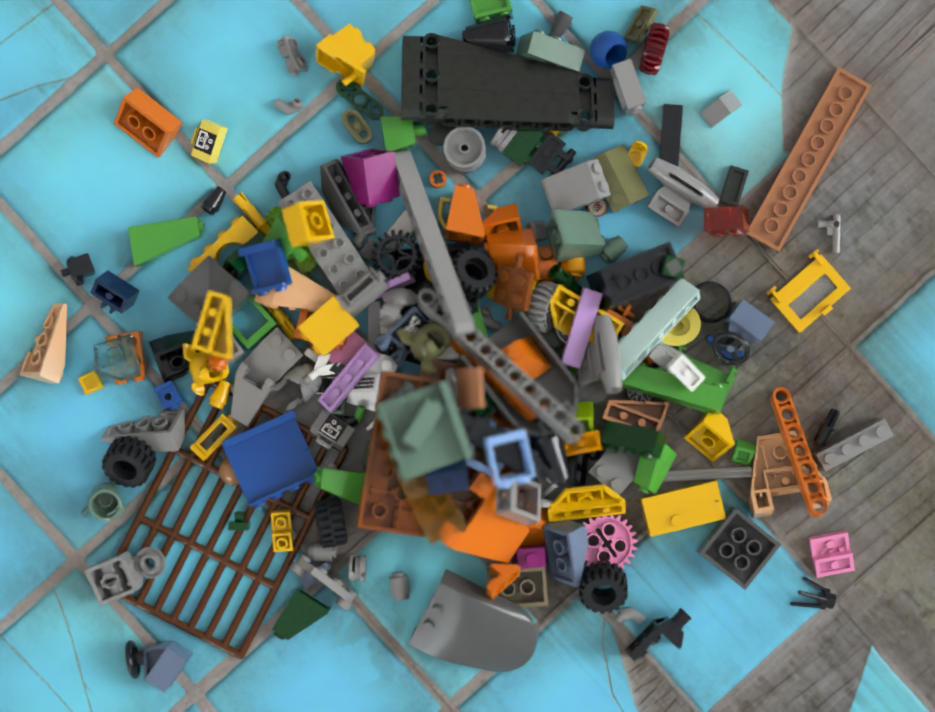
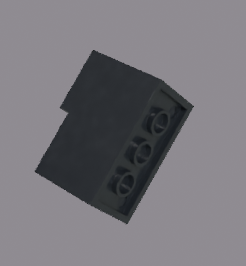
(632, 277)

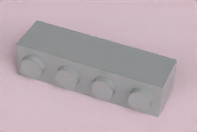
(852, 444)

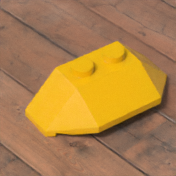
(563, 308)
(586, 503)

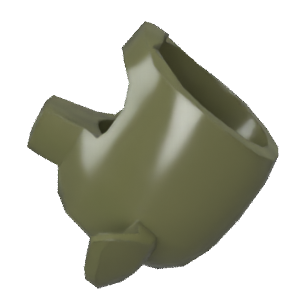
(424, 345)

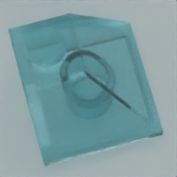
(117, 358)

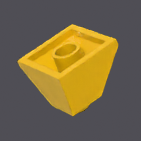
(711, 435)

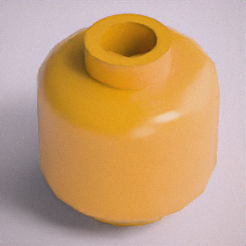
(575, 266)

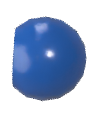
(608, 49)

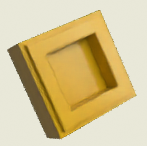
(91, 382)

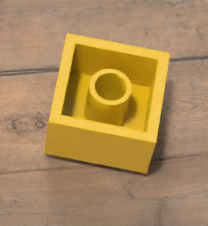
(307, 223)

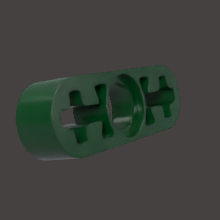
(367, 112)

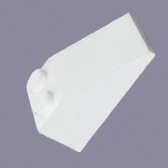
(368, 398)

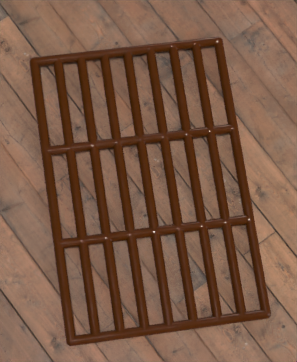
(207, 552)

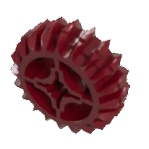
(654, 48)

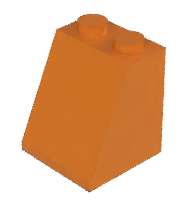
(464, 217)
(505, 245)

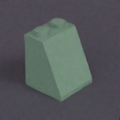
(574, 234)

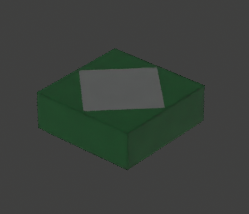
(673, 267)

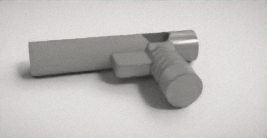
(832, 231)

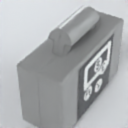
(332, 431)

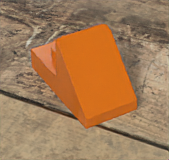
(503, 576)

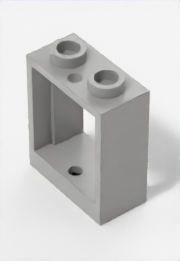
(627, 87)
(507, 505)

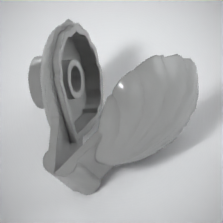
(395, 301)

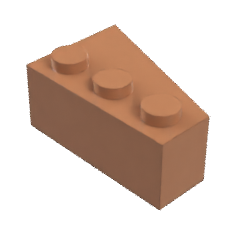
(636, 413)

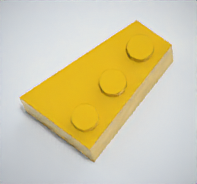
(215, 326)

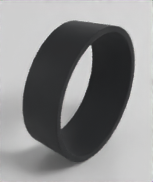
(708, 320)

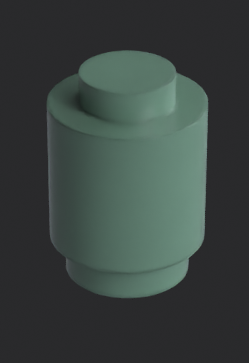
(613, 249)

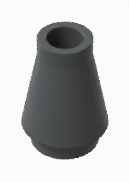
(560, 24)

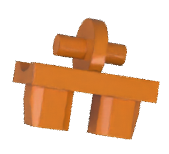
(625, 312)

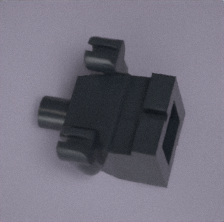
(78, 268)

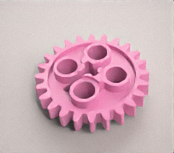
(620, 532)

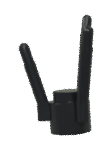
(824, 598)

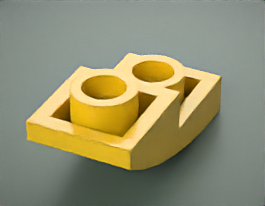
(282, 530)

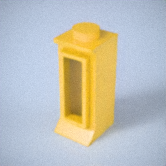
(229, 422)

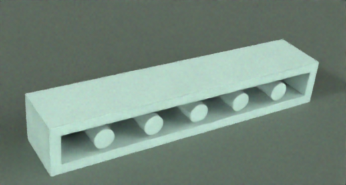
(656, 324)

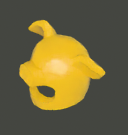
(200, 370)

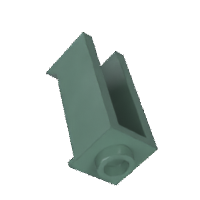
(422, 423)

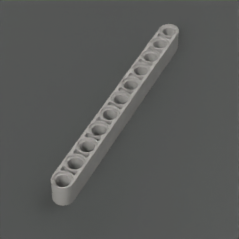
(432, 246)
(503, 374)

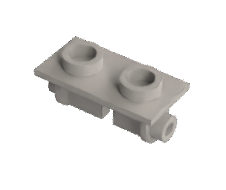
(289, 47)

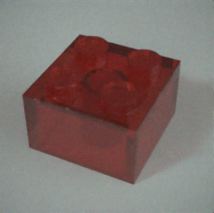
(726, 220)

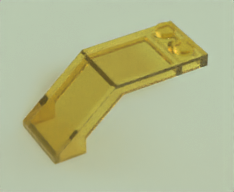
(436, 512)

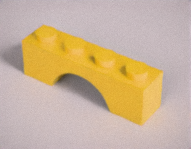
(239, 233)

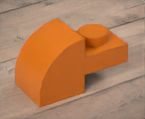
(546, 261)

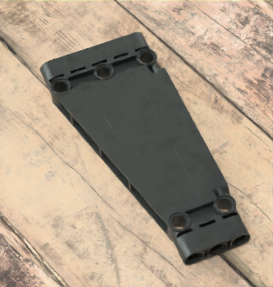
(497, 89)

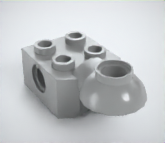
(124, 573)

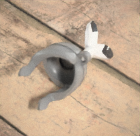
(309, 378)

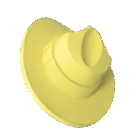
(685, 330)

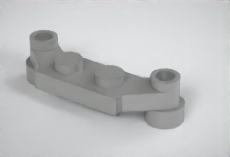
(345, 596)

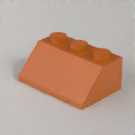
(147, 122)

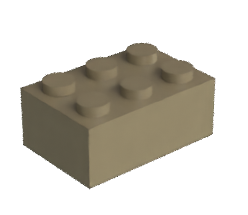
(527, 589)

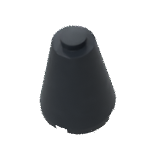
(492, 33)
(553, 456)

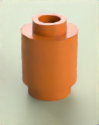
(217, 363)

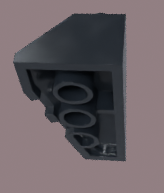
(169, 354)

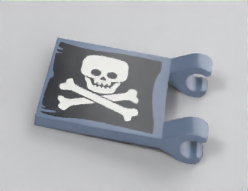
(410, 321)

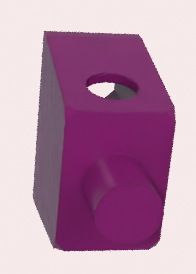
(530, 556)

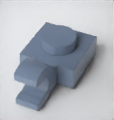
(308, 580)

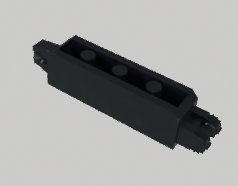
(508, 452)

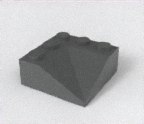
(208, 276)
(738, 547)

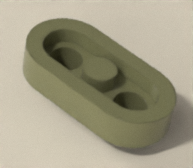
(357, 126)

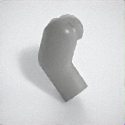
(289, 108)

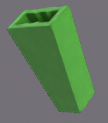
(162, 238)
(340, 482)

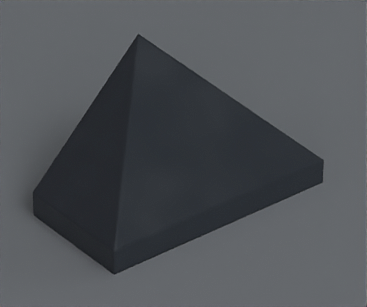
(577, 469)

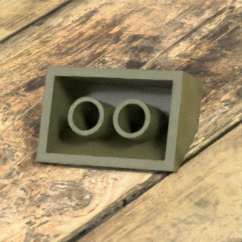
(622, 178)

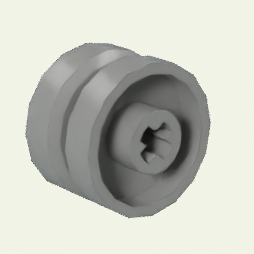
(461, 139)

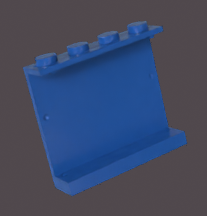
(270, 459)

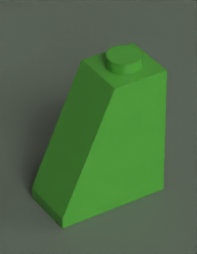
(652, 472)

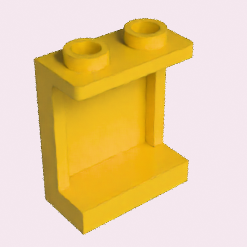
(328, 327)

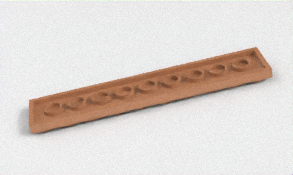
(808, 159)

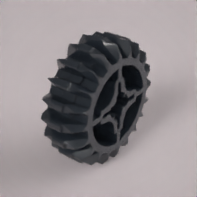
(398, 246)

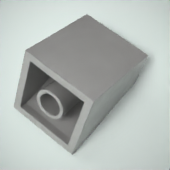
(576, 186)

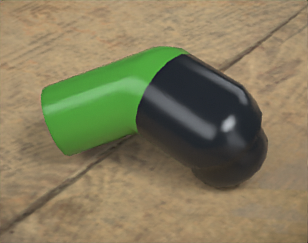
(357, 418)

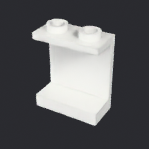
(677, 364)

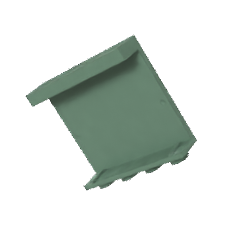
(445, 442)

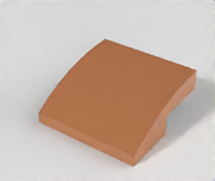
(470, 387)

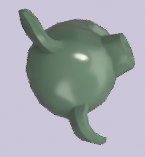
(105, 502)

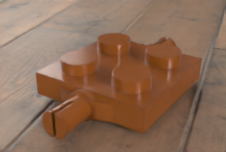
(514, 287)

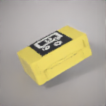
(208, 141)

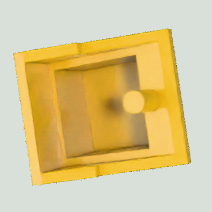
(346, 54)

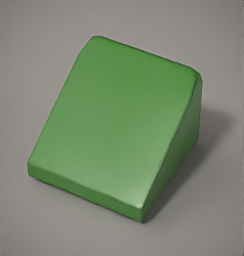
(743, 452)

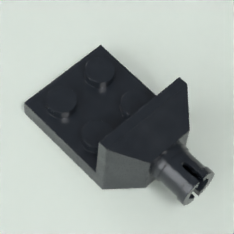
(669, 627)

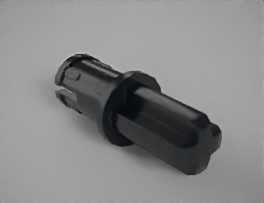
(826, 428)

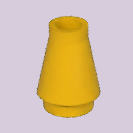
(220, 395)

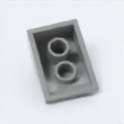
(273, 358)
(614, 470)

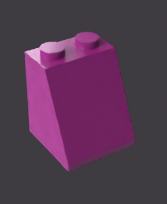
(372, 176)

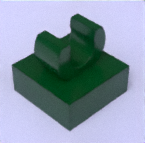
(239, 523)

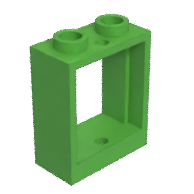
(262, 332)

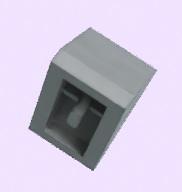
(721, 108)

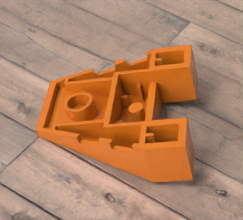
(487, 532)

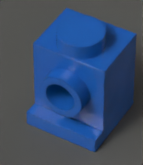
(169, 387)

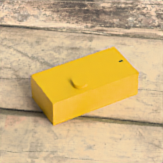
(682, 508)

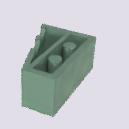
(550, 50)

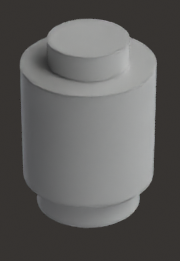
(319, 554)
(399, 586)

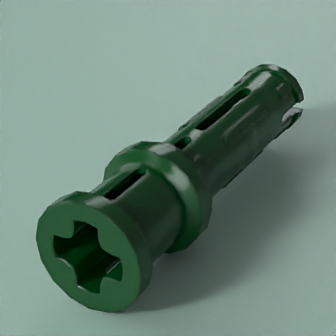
(564, 279)

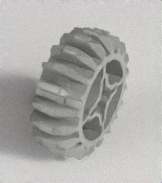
(539, 307)

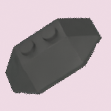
(342, 199)

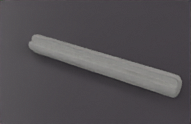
(705, 474)

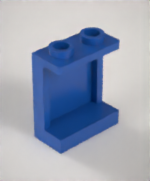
(267, 266)

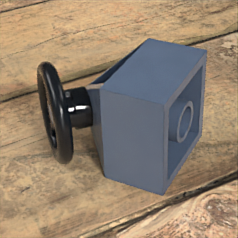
(742, 326)
(161, 662)

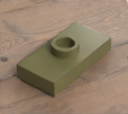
(640, 25)

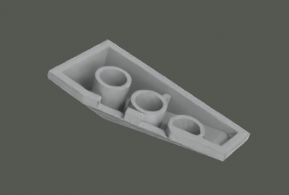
(160, 432)

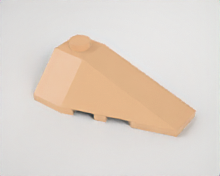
(301, 294)
(48, 356)

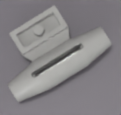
(679, 190)
(602, 357)

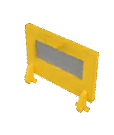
(809, 293)

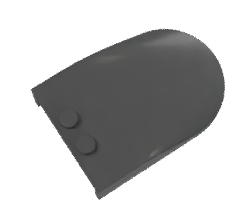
(556, 381)
(473, 629)

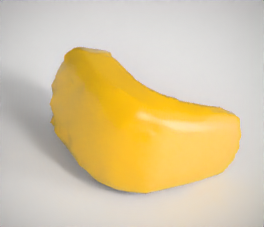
(638, 152)

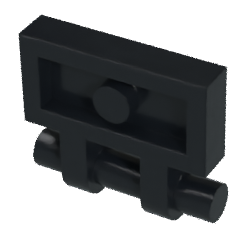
(548, 152)

